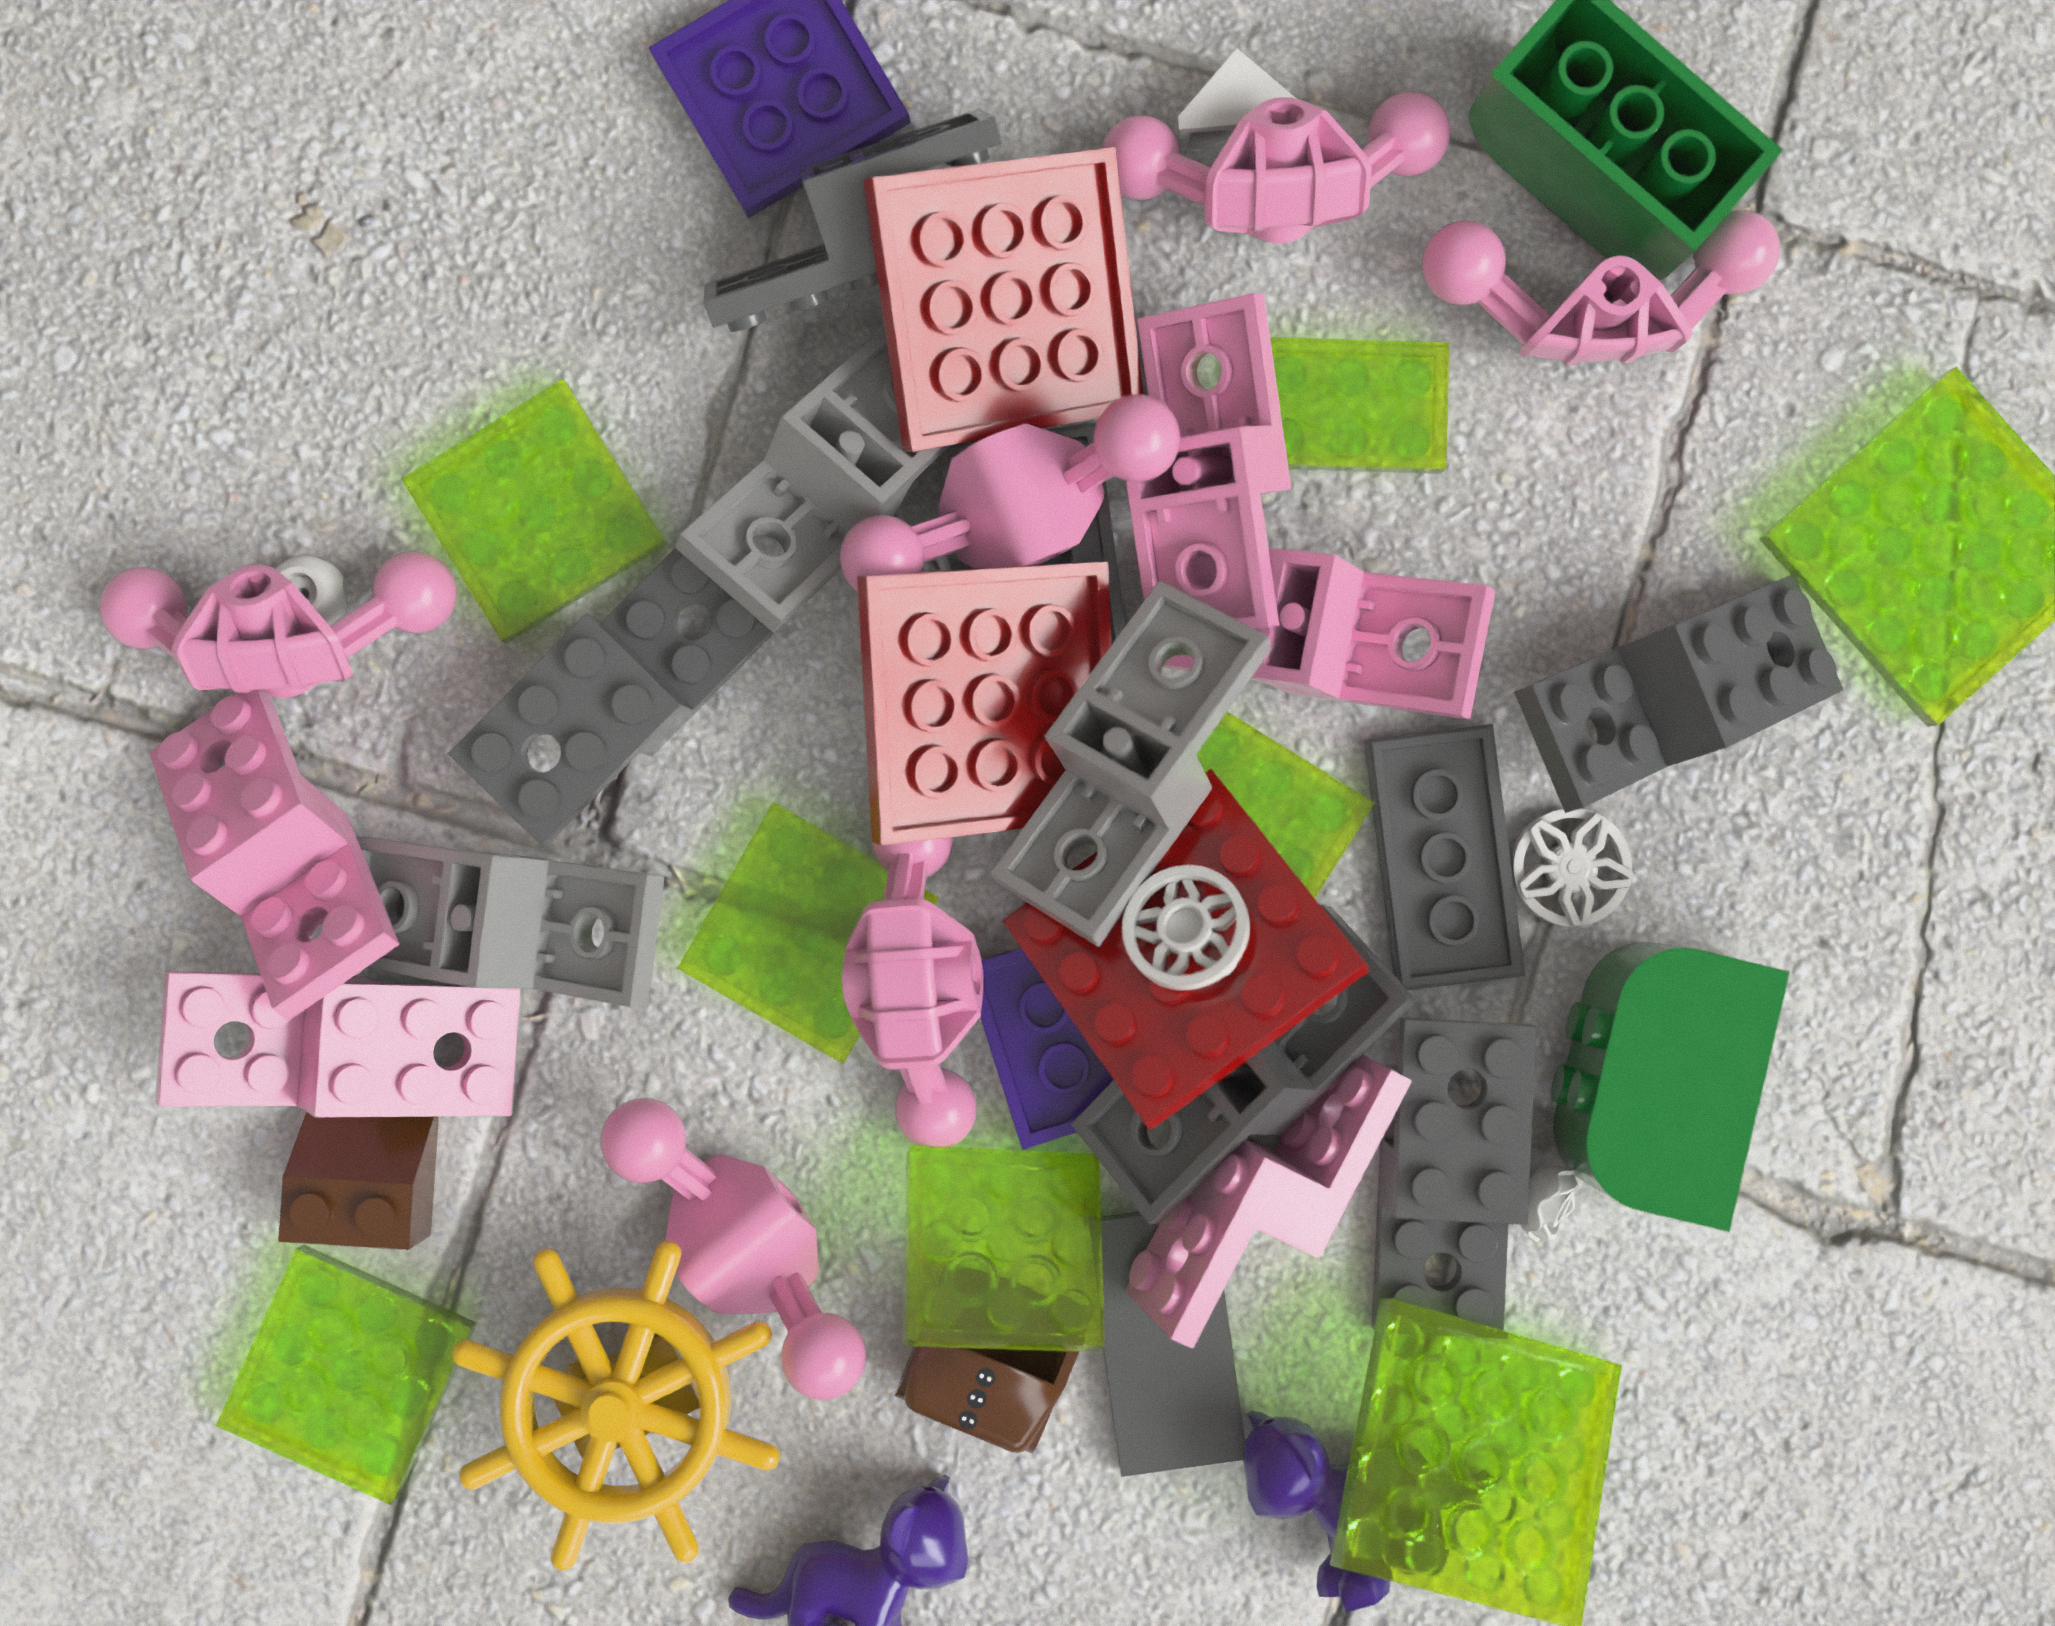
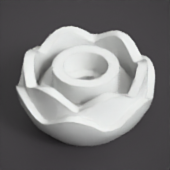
(322, 581)
(1550, 1201)

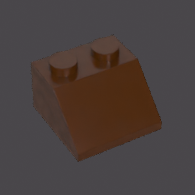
(360, 1182)

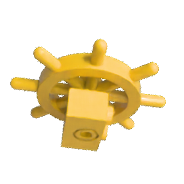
(613, 1401)

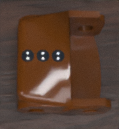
(987, 1392)

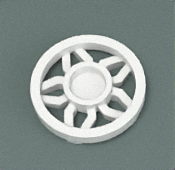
(1571, 867)
(1186, 927)

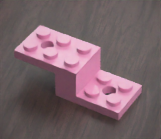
(1224, 459)
(1347, 633)
(272, 850)
(343, 1056)
(1284, 1192)

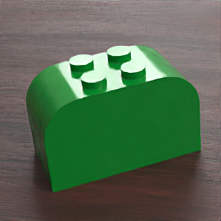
(1618, 135)
(1667, 1078)

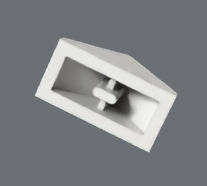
(1223, 102)

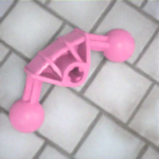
(1283, 163)
(1618, 307)
(1020, 494)
(262, 630)
(916, 992)
(740, 1242)

